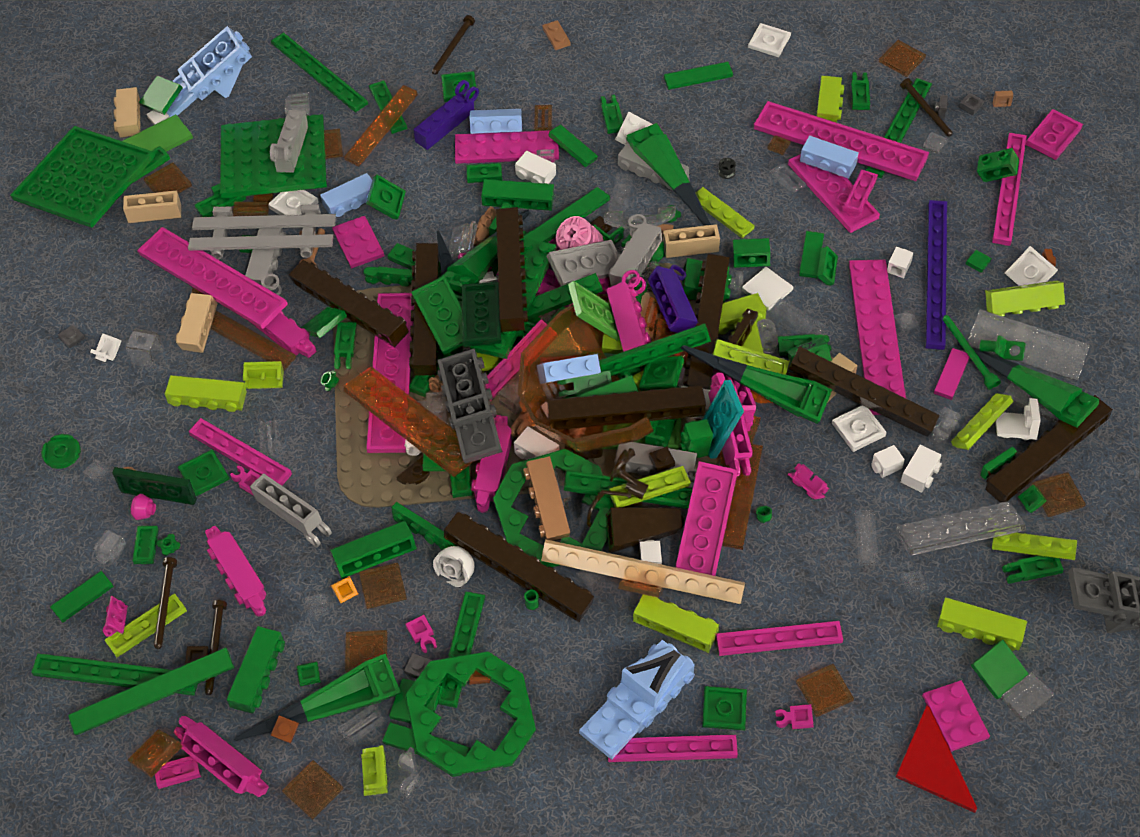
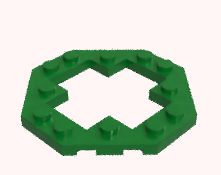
(514, 520)
(480, 757)

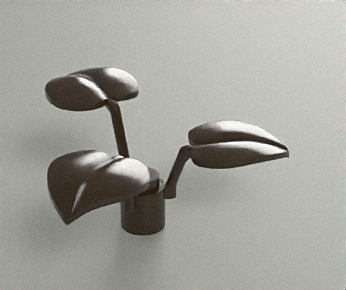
(633, 485)

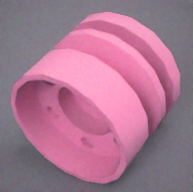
(577, 232)

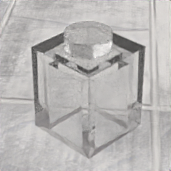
(109, 547)

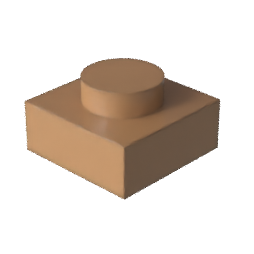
(1002, 98)

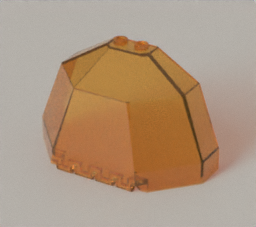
(560, 340)

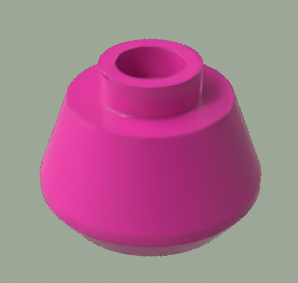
(142, 507)

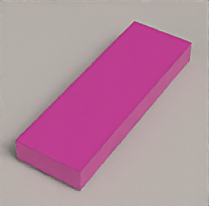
(860, 192)
(952, 374)

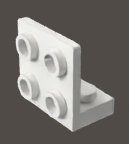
(1020, 425)

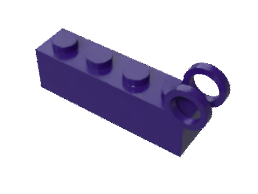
(446, 117)
(672, 298)

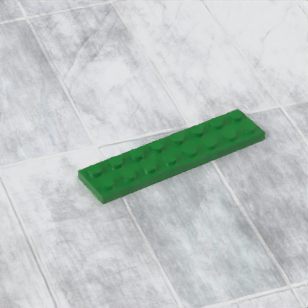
(535, 268)

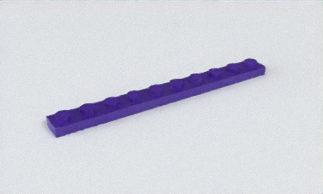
(936, 275)

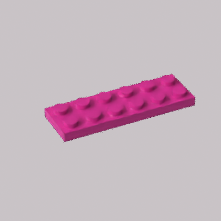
(501, 146)
(833, 193)
(706, 518)

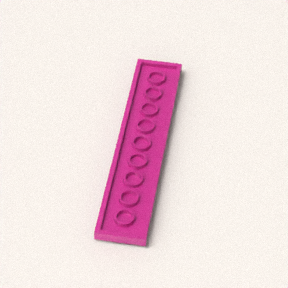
(872, 149)
(213, 278)
(876, 325)
(395, 366)

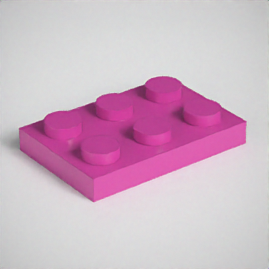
(1054, 134)
(358, 242)
(956, 715)

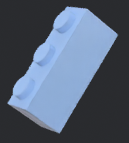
(495, 121)
(829, 157)
(347, 196)
(568, 368)

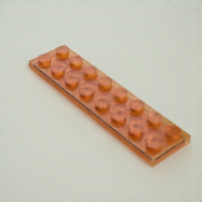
(408, 419)

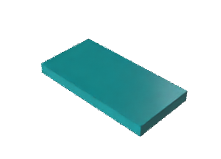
(723, 416)

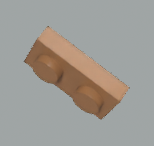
(556, 35)

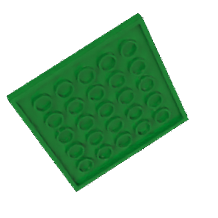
(247, 161)
(82, 176)

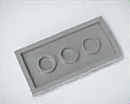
(583, 261)

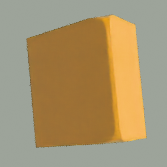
(344, 589)

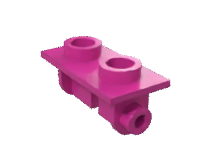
(813, 487)
(115, 617)

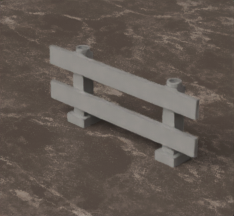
(224, 220)

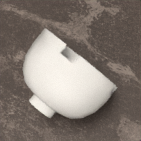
(452, 563)

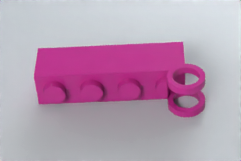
(627, 311)

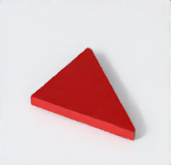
(932, 766)

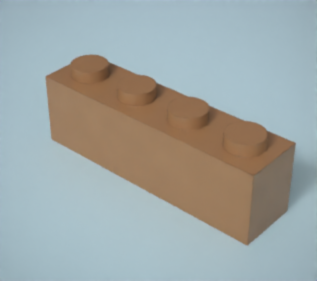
(547, 499)

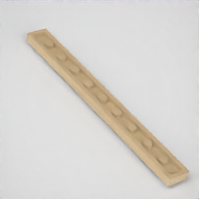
(643, 571)

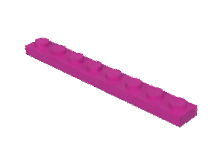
(1009, 195)

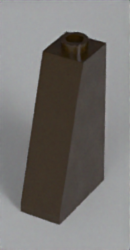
(634, 525)

